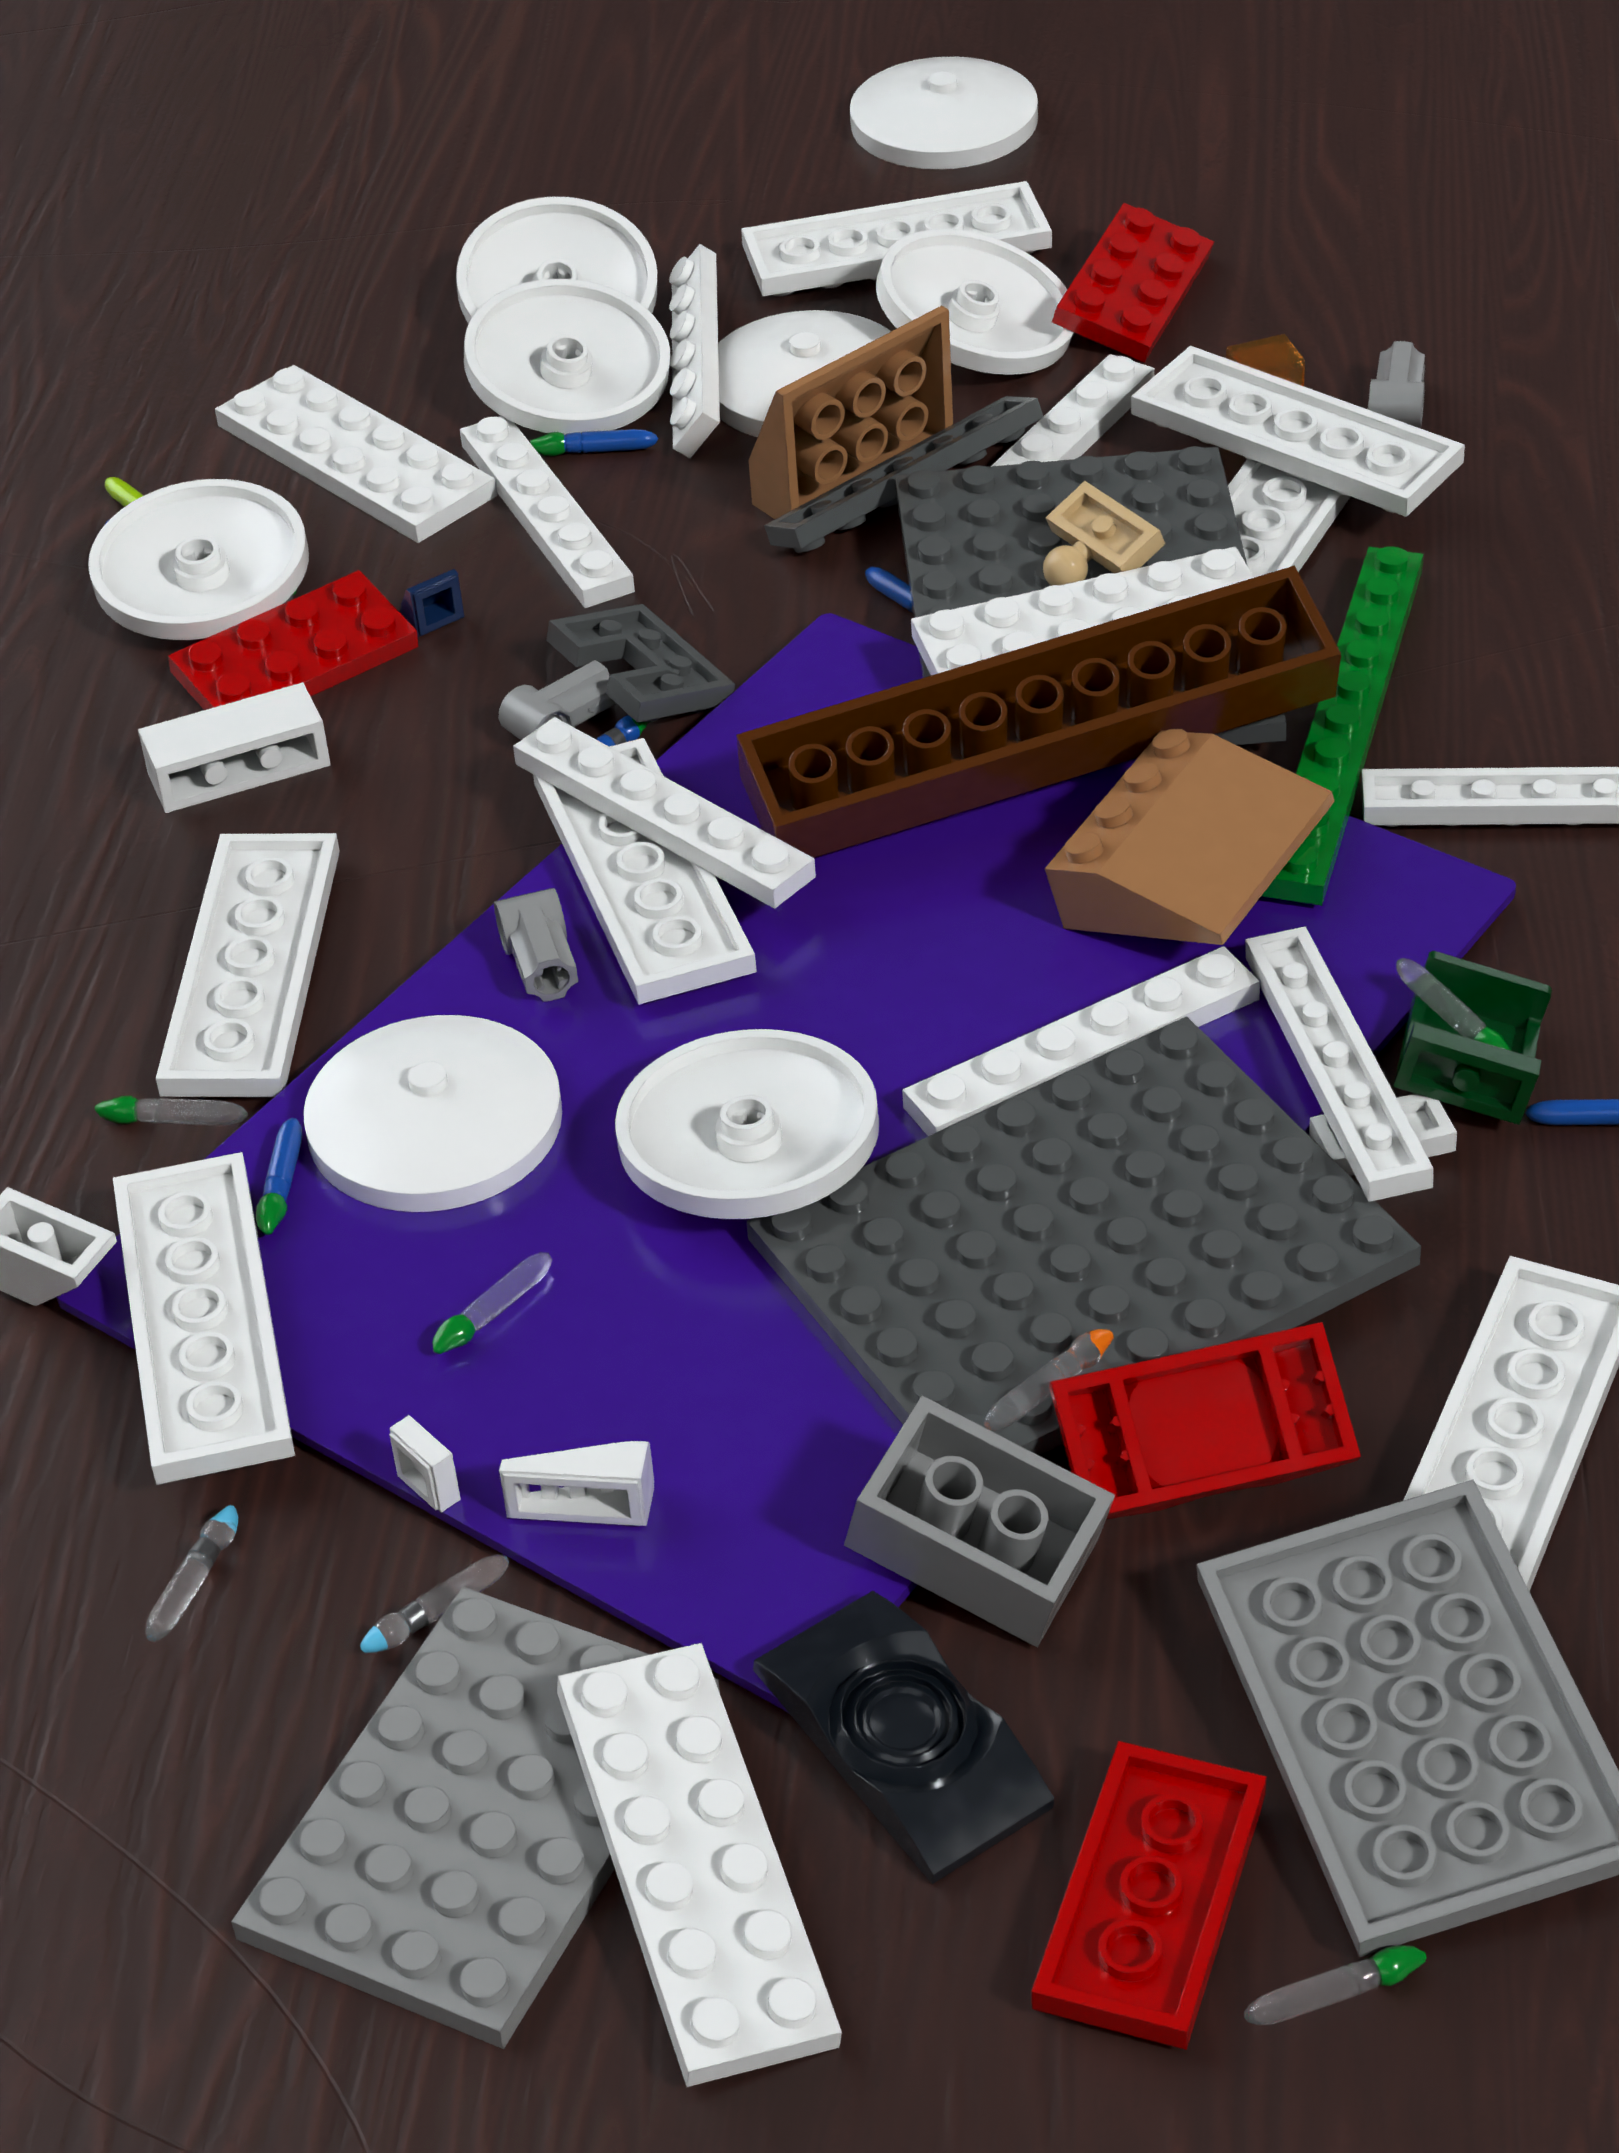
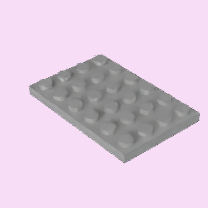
(1419, 1716)
(451, 1831)

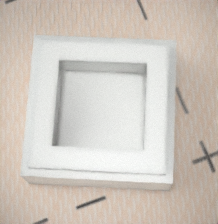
(424, 1464)

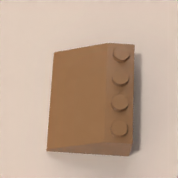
(853, 414)
(1184, 841)

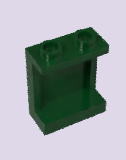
(1465, 1071)

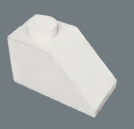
(45, 1248)

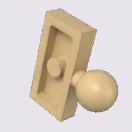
(1097, 531)

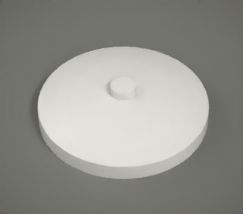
(944, 112)
(555, 241)
(994, 294)
(779, 351)
(566, 356)
(198, 558)
(433, 1113)
(747, 1124)

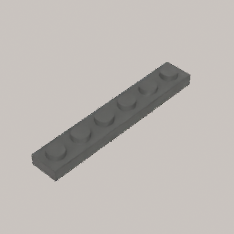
(875, 488)

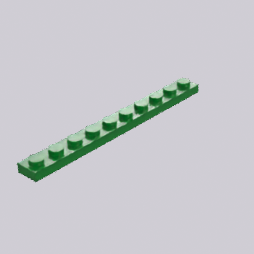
(1346, 723)

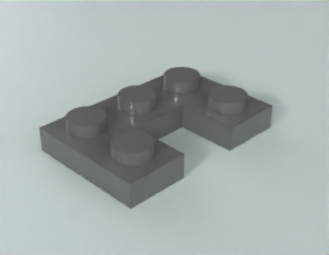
(668, 671)

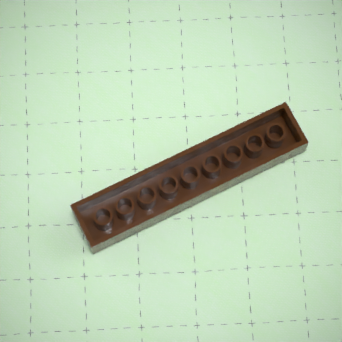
(1038, 714)

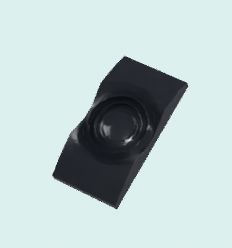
(906, 1734)

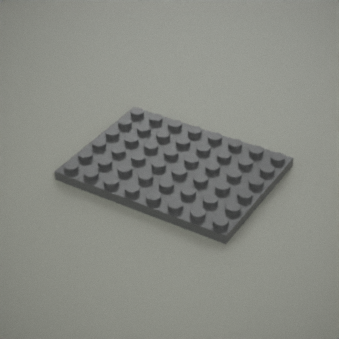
(987, 533)
(1111, 1198)

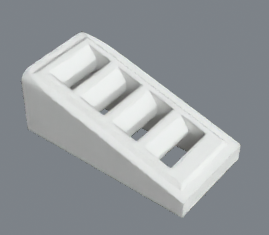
(600, 1483)

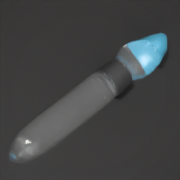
(190, 1575)
(427, 1608)

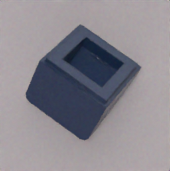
(433, 603)

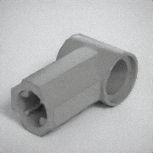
(1399, 384)
(568, 699)
(536, 935)

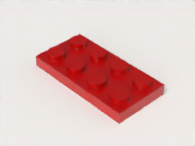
(1133, 282)
(306, 640)
(1150, 1895)

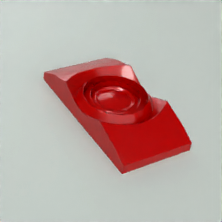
(1207, 1420)

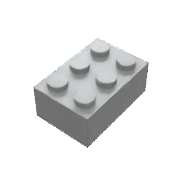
(978, 1520)

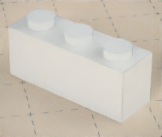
(234, 747)

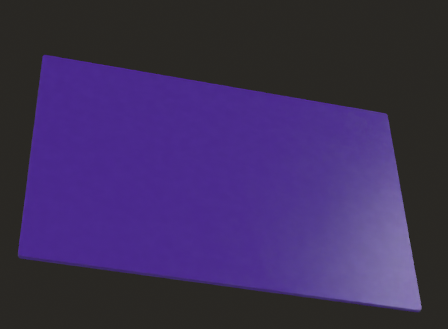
(673, 1318)

